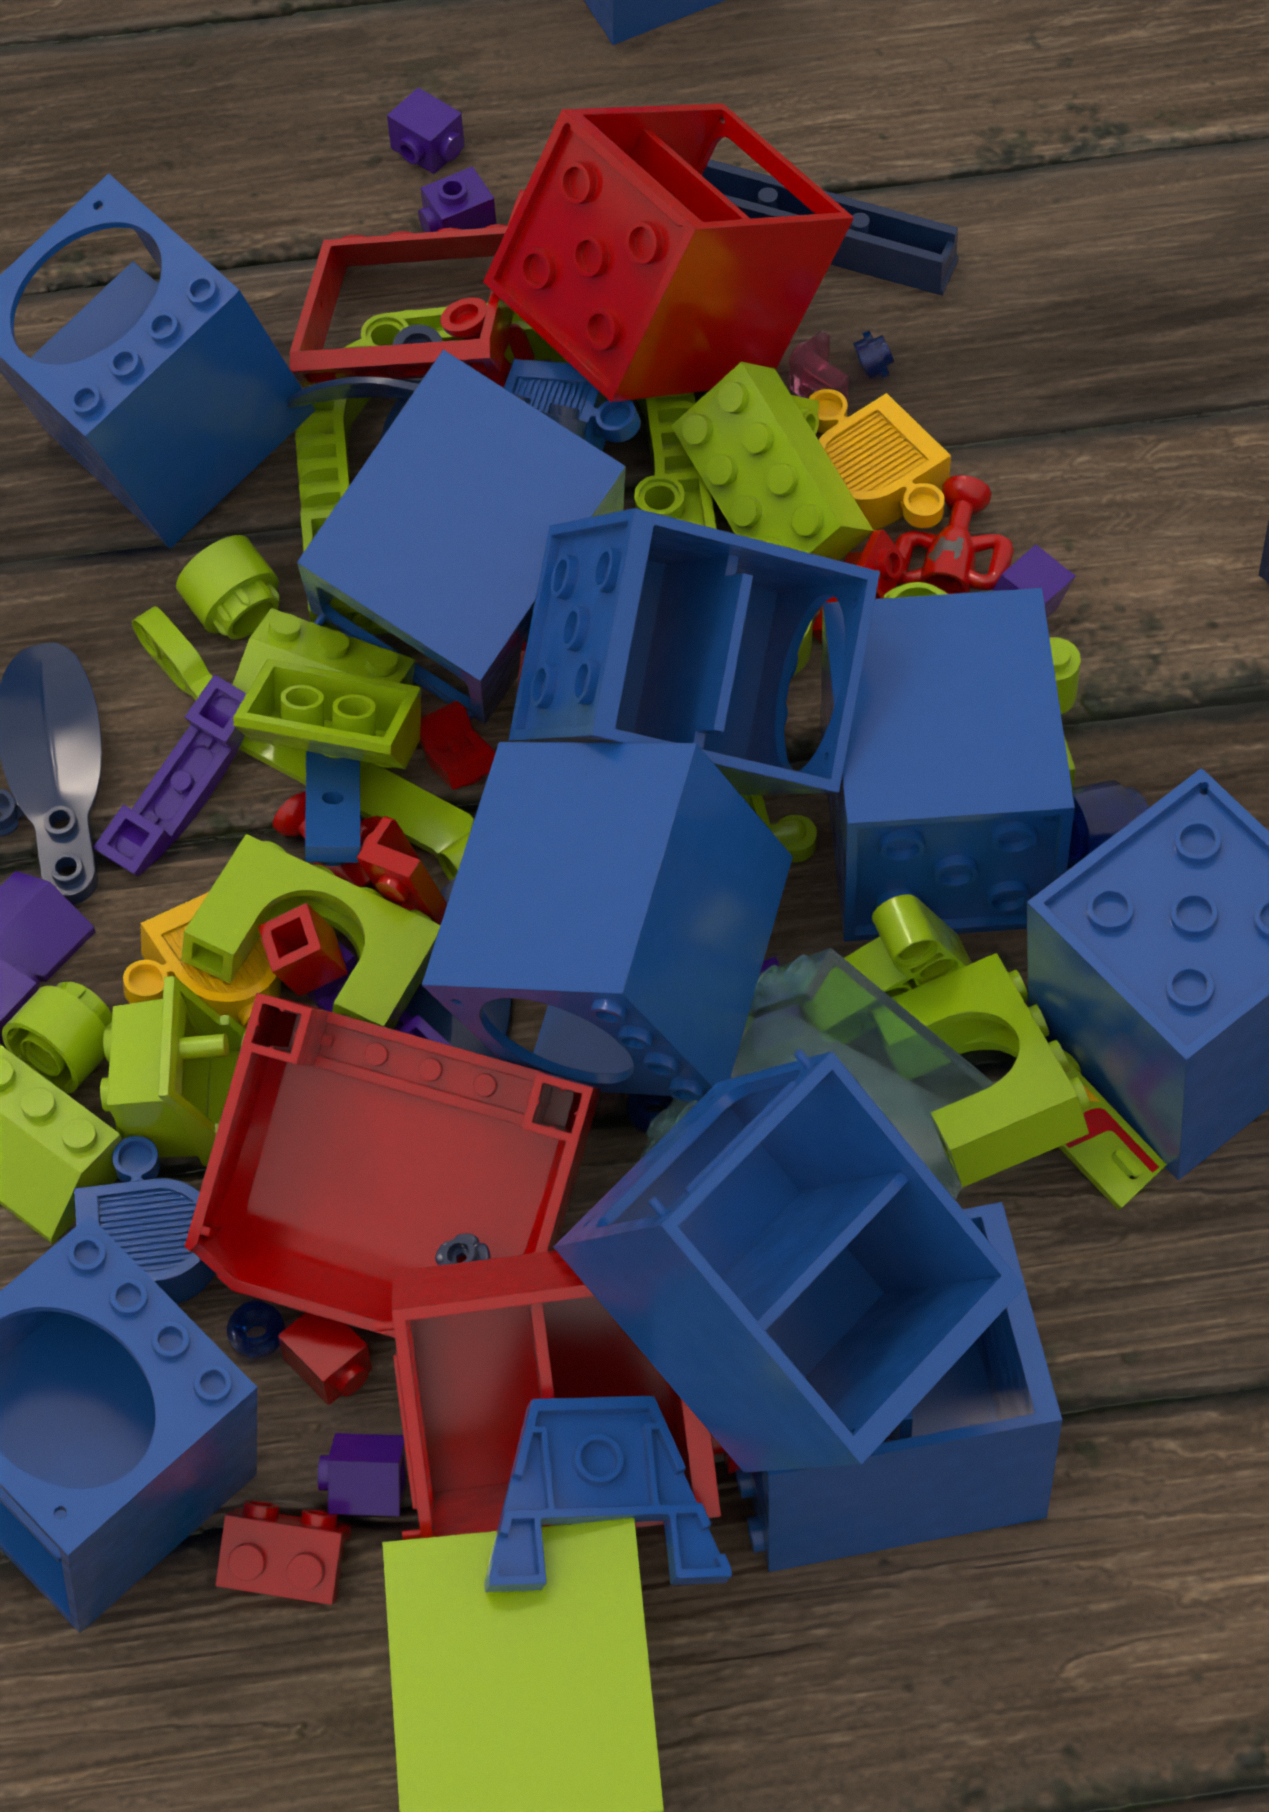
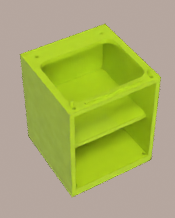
(522, 1690)

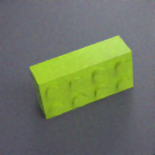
(769, 466)

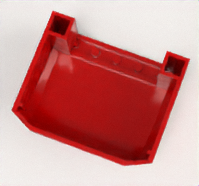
(371, 1151)

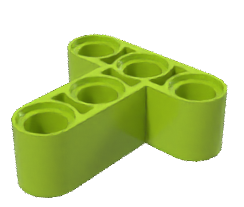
(910, 948)

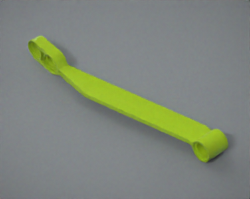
(421, 815)

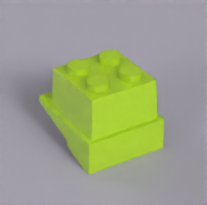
(170, 1070)

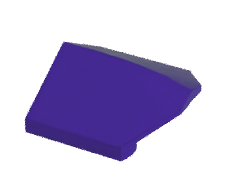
(39, 925)

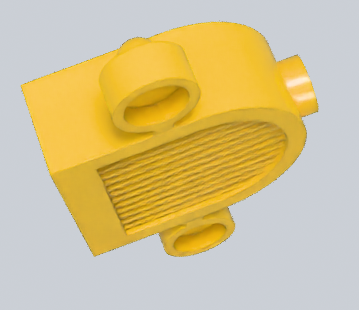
(884, 460)
(163, 953)

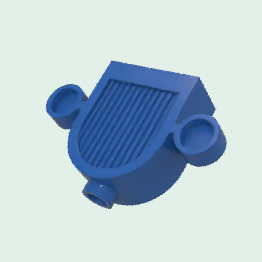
(565, 386)
(148, 1218)

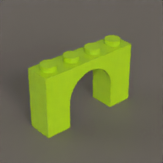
(267, 882)
(1026, 1109)

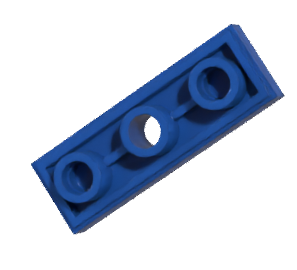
(332, 810)

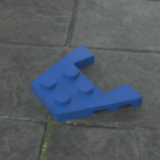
(599, 1464)

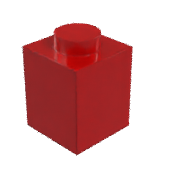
(302, 949)
(326, 1356)

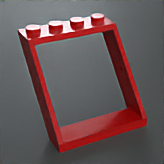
(402, 361)

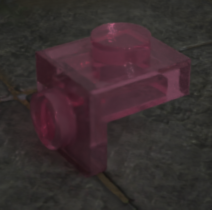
(811, 368)

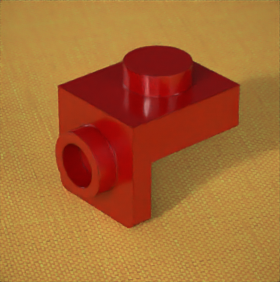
(454, 746)

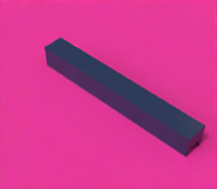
(877, 242)

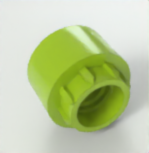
(229, 587)
(60, 1033)

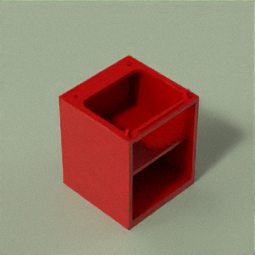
(647, 264)
(476, 1353)

